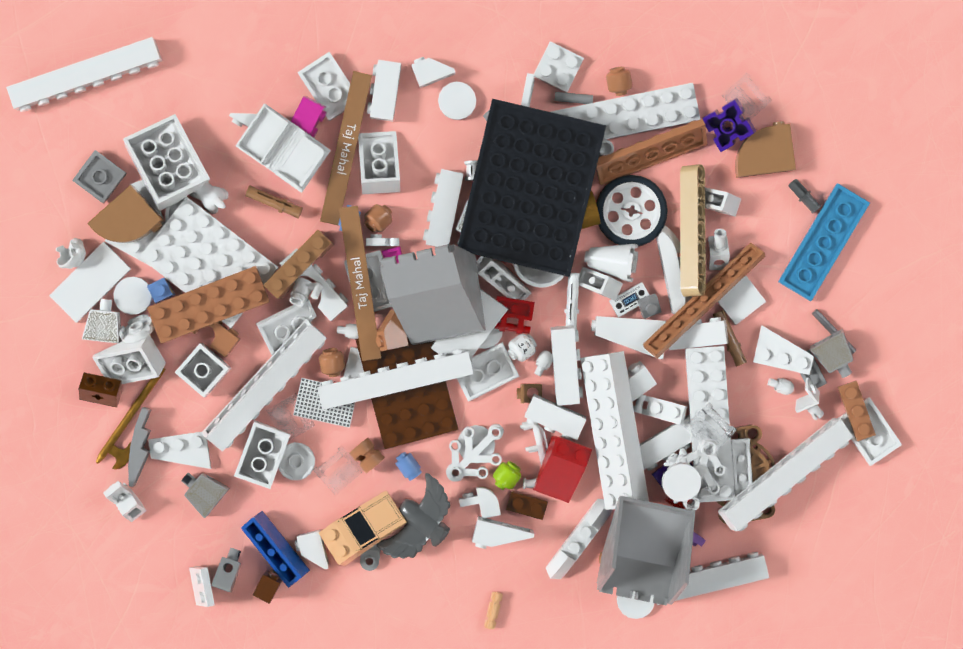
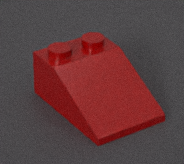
(562, 469)

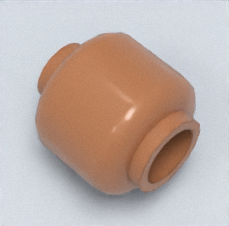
(619, 80)
(378, 218)
(331, 362)

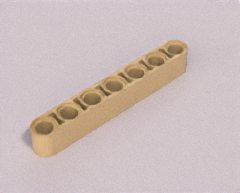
(692, 230)

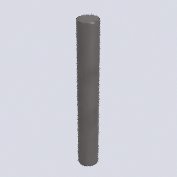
(828, 326)

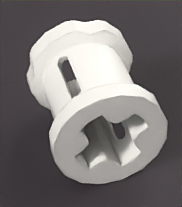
(470, 169)

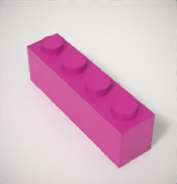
(308, 115)

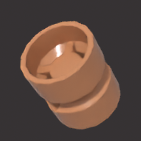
(367, 455)

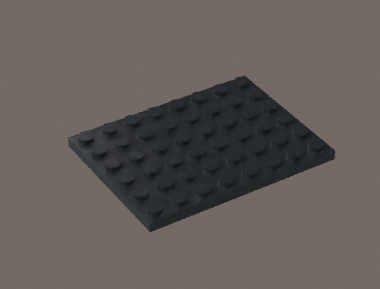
(531, 187)

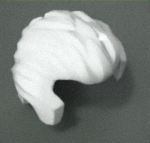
(72, 256)

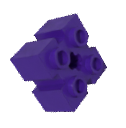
(725, 136)

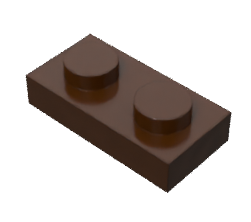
(526, 505)

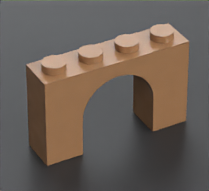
(285, 277)

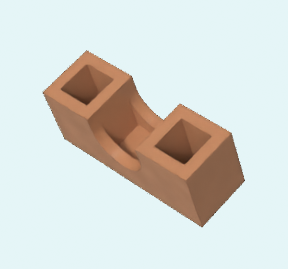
(224, 339)

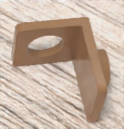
(522, 392)

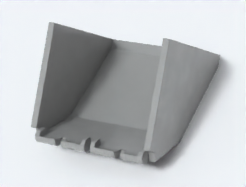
(435, 293)
(647, 551)

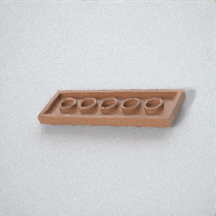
(651, 151)
(208, 304)

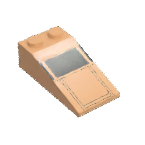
(362, 528)

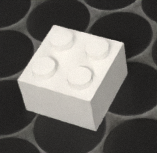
(203, 370)

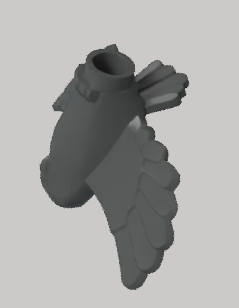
(422, 524)

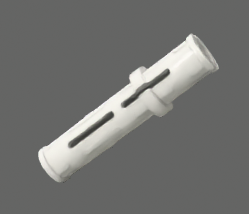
(572, 300)

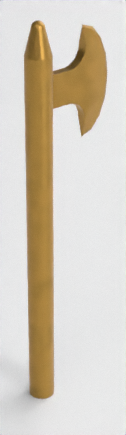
(122, 455)

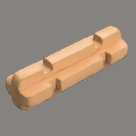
(493, 610)

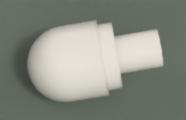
(350, 331)
(543, 362)
(781, 385)

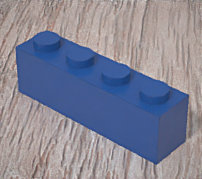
(275, 549)

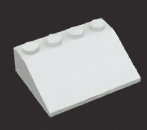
(166, 161)

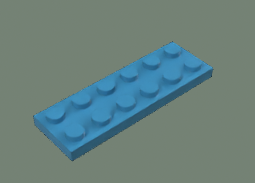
(823, 242)

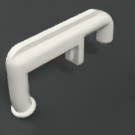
(541, 446)

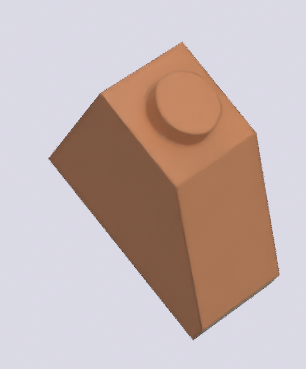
(391, 333)

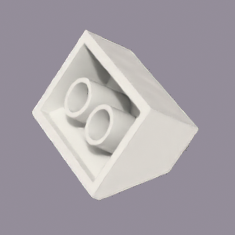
(262, 454)

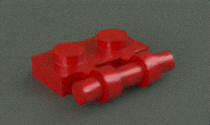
(517, 309)

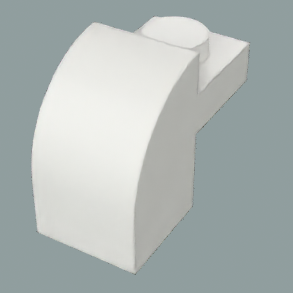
(485, 498)
(125, 500)

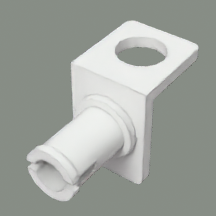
(718, 249)
(810, 401)

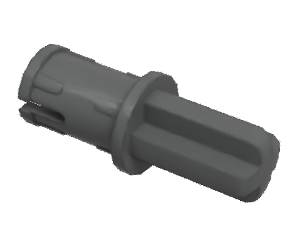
(804, 195)

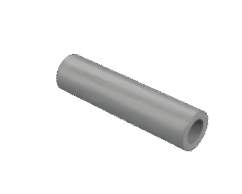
(573, 98)

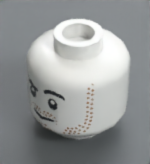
(522, 347)

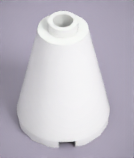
(614, 260)

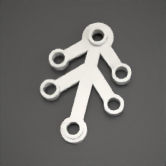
(472, 455)
(702, 468)

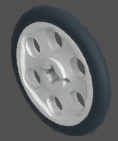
(649, 191)

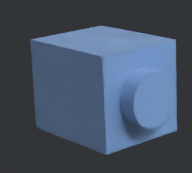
(161, 290)

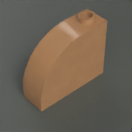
(766, 152)
(126, 218)

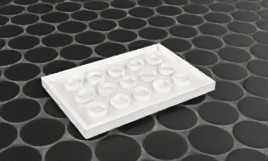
(200, 250)

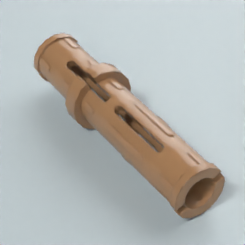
(281, 205)
(733, 345)

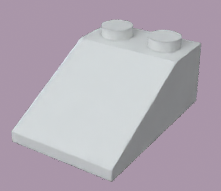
(379, 162)
(131, 361)
(495, 533)

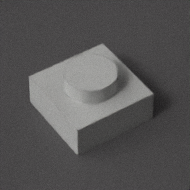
(649, 306)

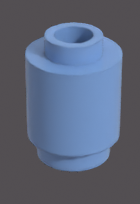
(408, 465)

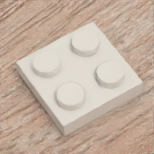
(558, 67)

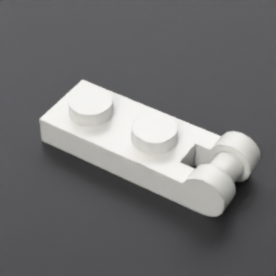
(661, 409)

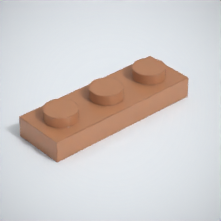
(856, 410)

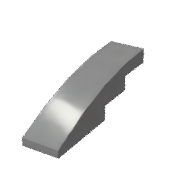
(138, 454)

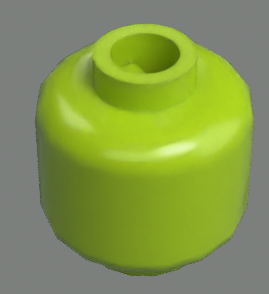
(507, 475)

